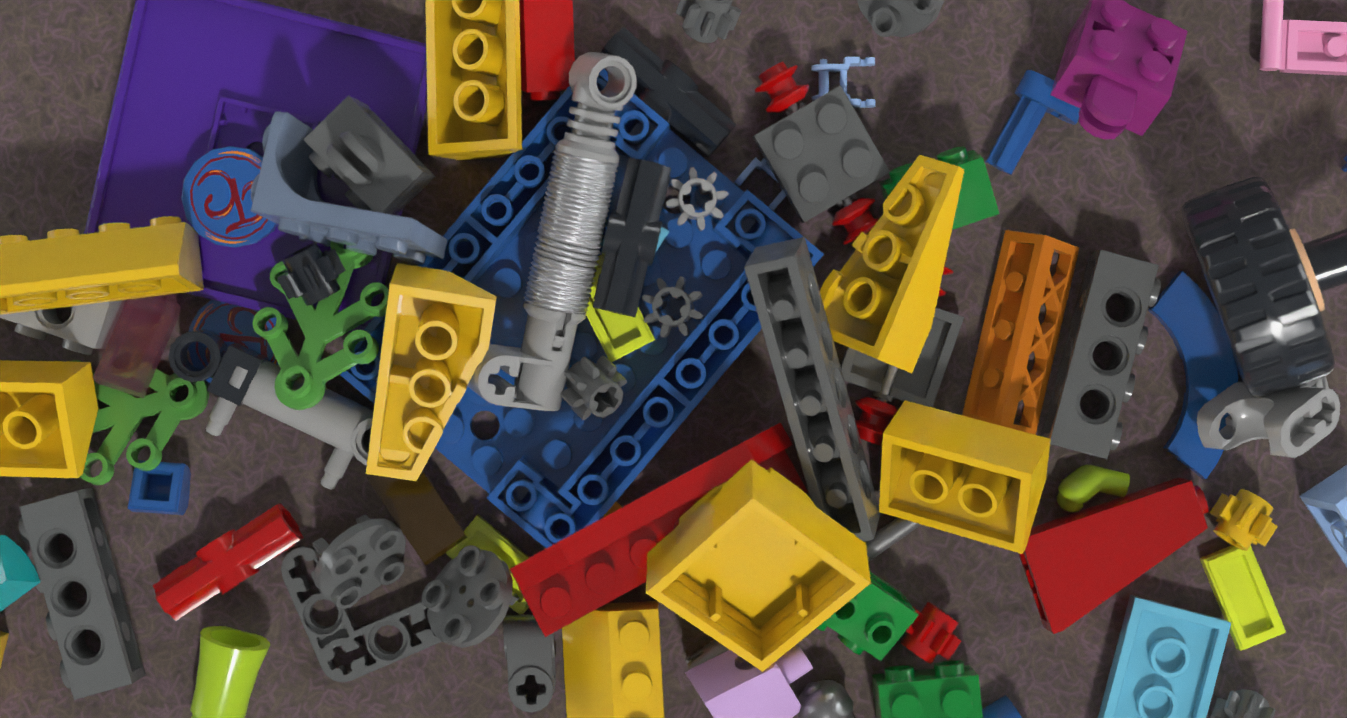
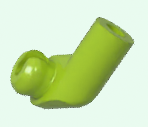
(1087, 482)

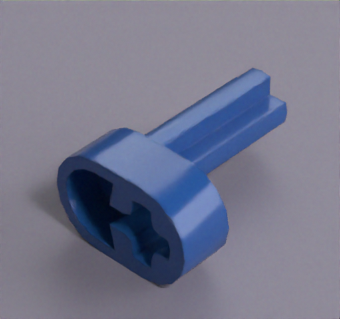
(1025, 118)

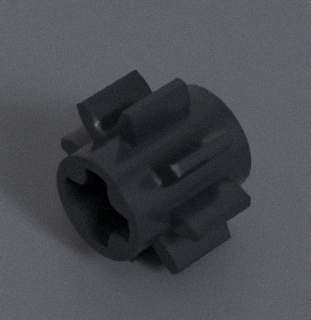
(311, 274)

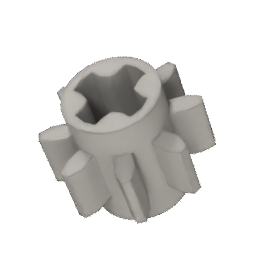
(705, 187)

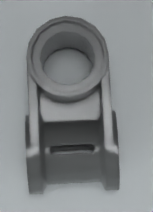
(526, 655)

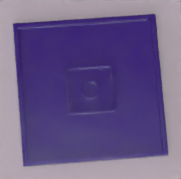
(212, 80)

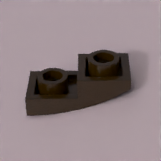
(419, 515)

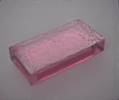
(137, 345)

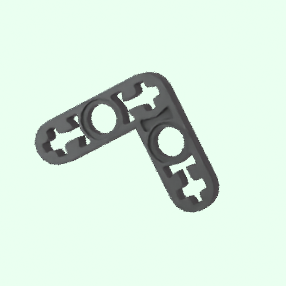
(345, 631)

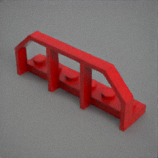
(613, 552)

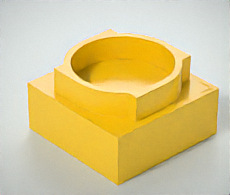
(757, 565)

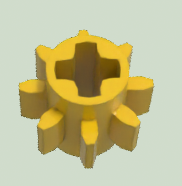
(1243, 519)

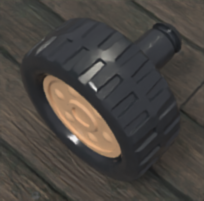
(1266, 284)

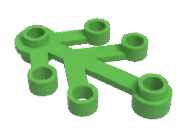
(320, 328)
(127, 413)

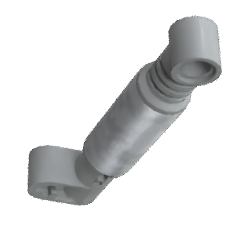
(565, 244)

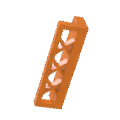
(1014, 331)

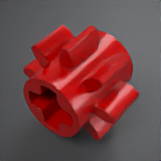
(932, 634)

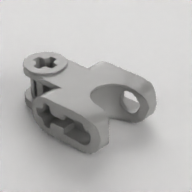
(1288, 419)

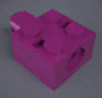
(1118, 67)

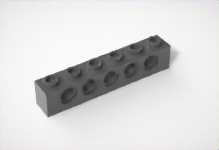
(812, 384)

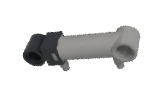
(249, 379)

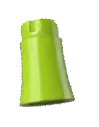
(226, 672)

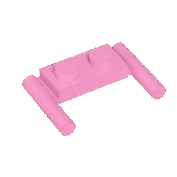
(1301, 44)

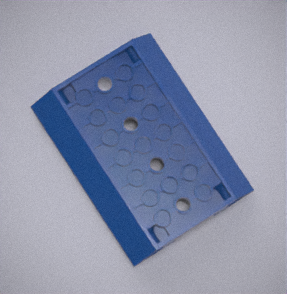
(552, 466)

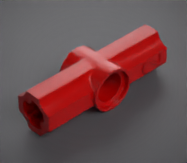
(227, 561)

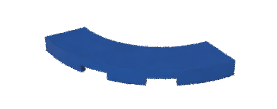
(1207, 365)

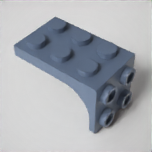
(290, 197)

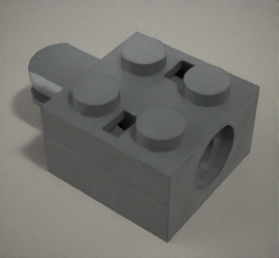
(368, 158)

